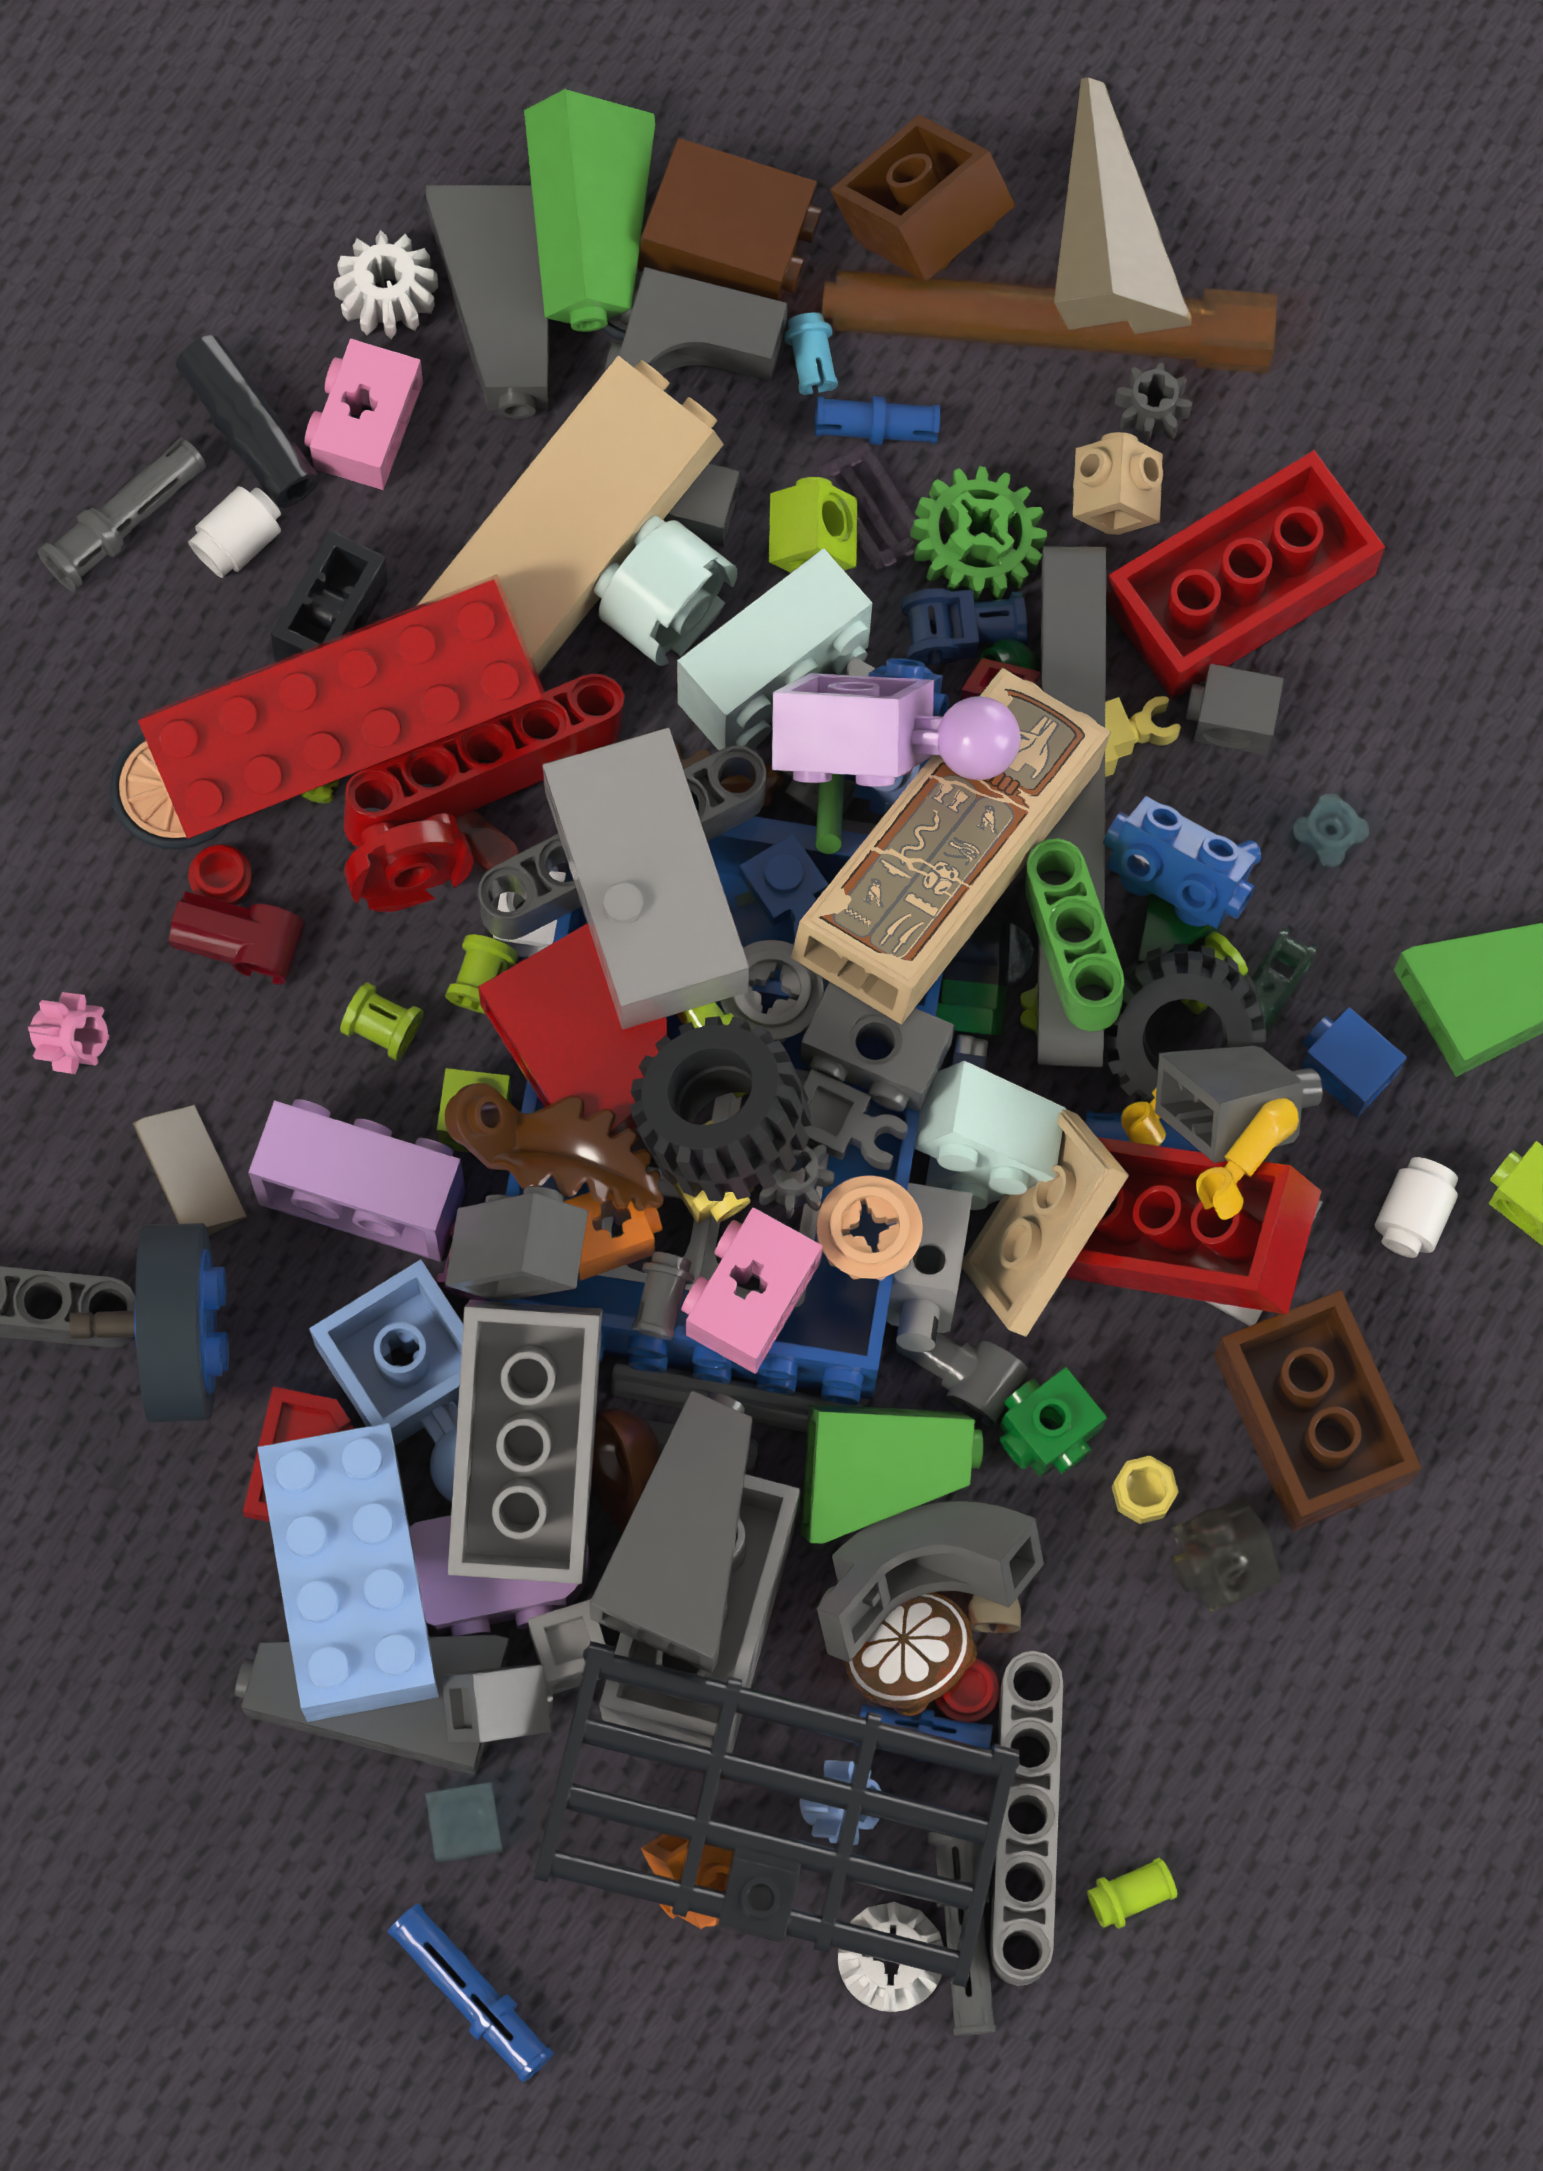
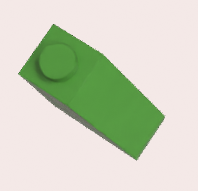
(880, 1463)

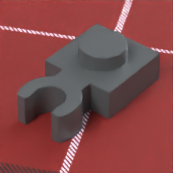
(842, 1120)

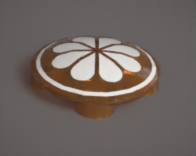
(914, 1654)

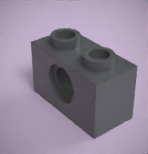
(893, 1081)

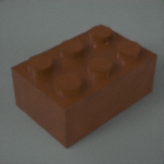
(1317, 1410)

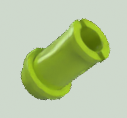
(1131, 1893)

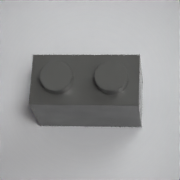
(517, 1245)

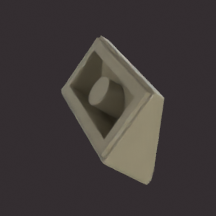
(189, 1169)

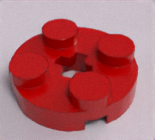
(392, 862)

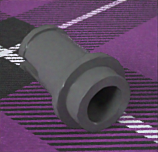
(662, 1295)

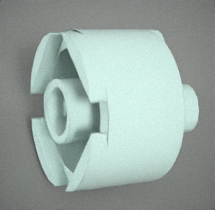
(664, 589)

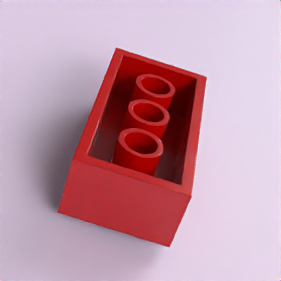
(1243, 574)
(1169, 1244)

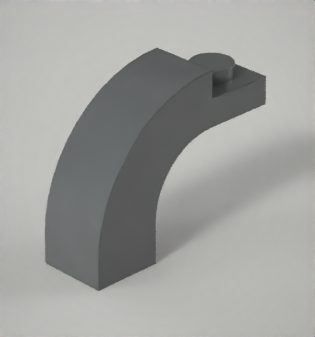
(923, 1552)

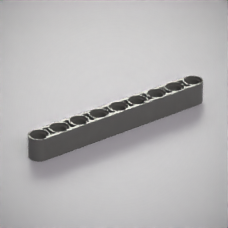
(1076, 676)

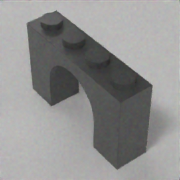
(700, 323)

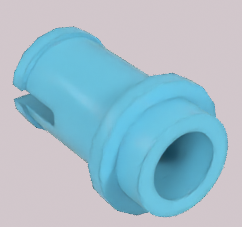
(811, 352)

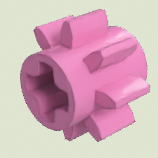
(68, 1032)

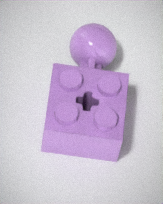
(885, 730)

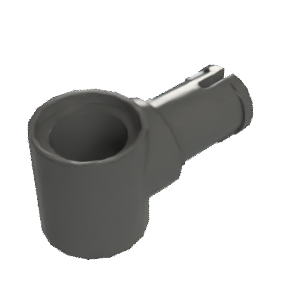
(973, 1375)

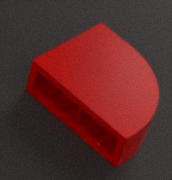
(566, 1030)

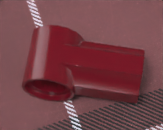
(249, 939)

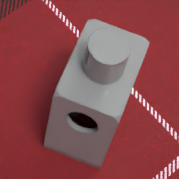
(927, 1288)

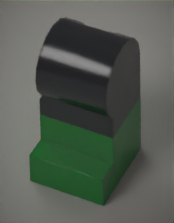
(977, 980)

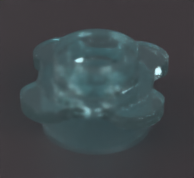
(1333, 812)

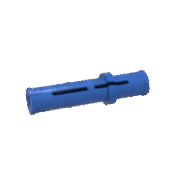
(523, 2053)

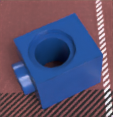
(1351, 1060)

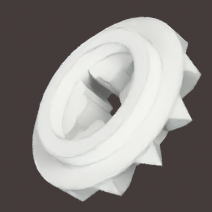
(867, 1978)

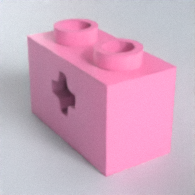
(365, 446)
(749, 1327)

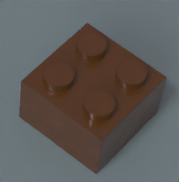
(923, 197)

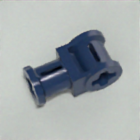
(960, 624)

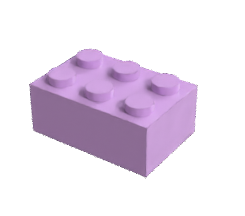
(358, 1178)

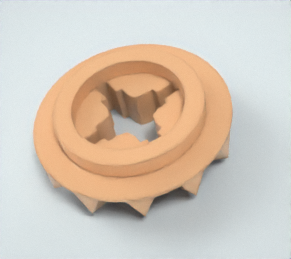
(886, 1204)

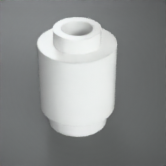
(236, 530)
(1417, 1207)

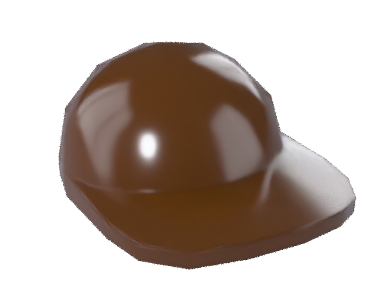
(622, 1462)

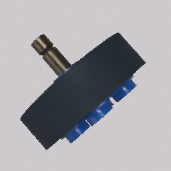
(171, 1322)

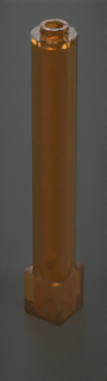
(1225, 331)

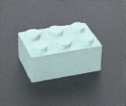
(794, 629)

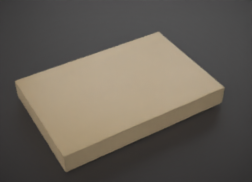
(1041, 1232)

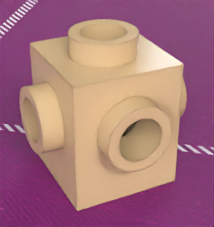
(1117, 484)

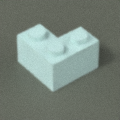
(987, 1135)

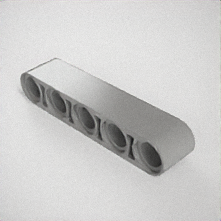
(1033, 1851)

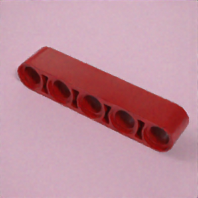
(503, 740)

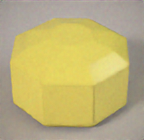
(1144, 1489)

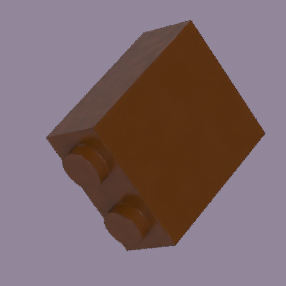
(729, 222)

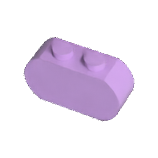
(473, 1603)

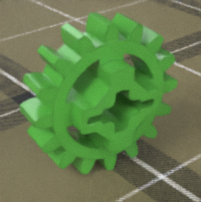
(980, 559)

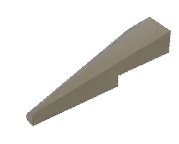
(1110, 241)

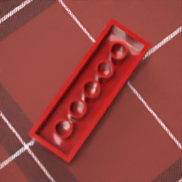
(341, 706)

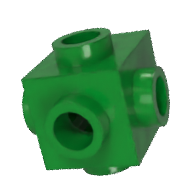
(1062, 1404)

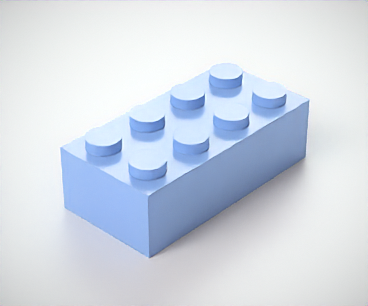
(347, 1572)

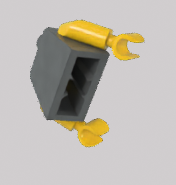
(1230, 1107)

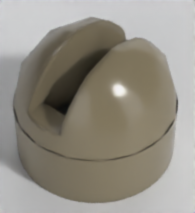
(983, 1612)

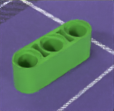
(1074, 906)

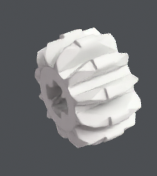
(391, 304)

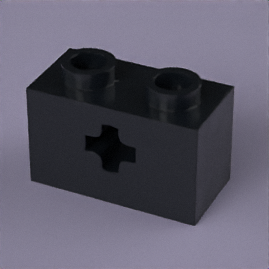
(331, 597)

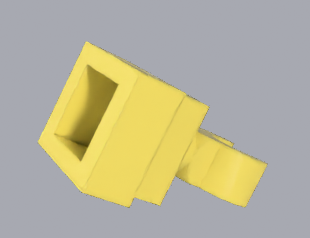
(1138, 729)

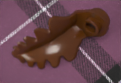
(554, 1145)

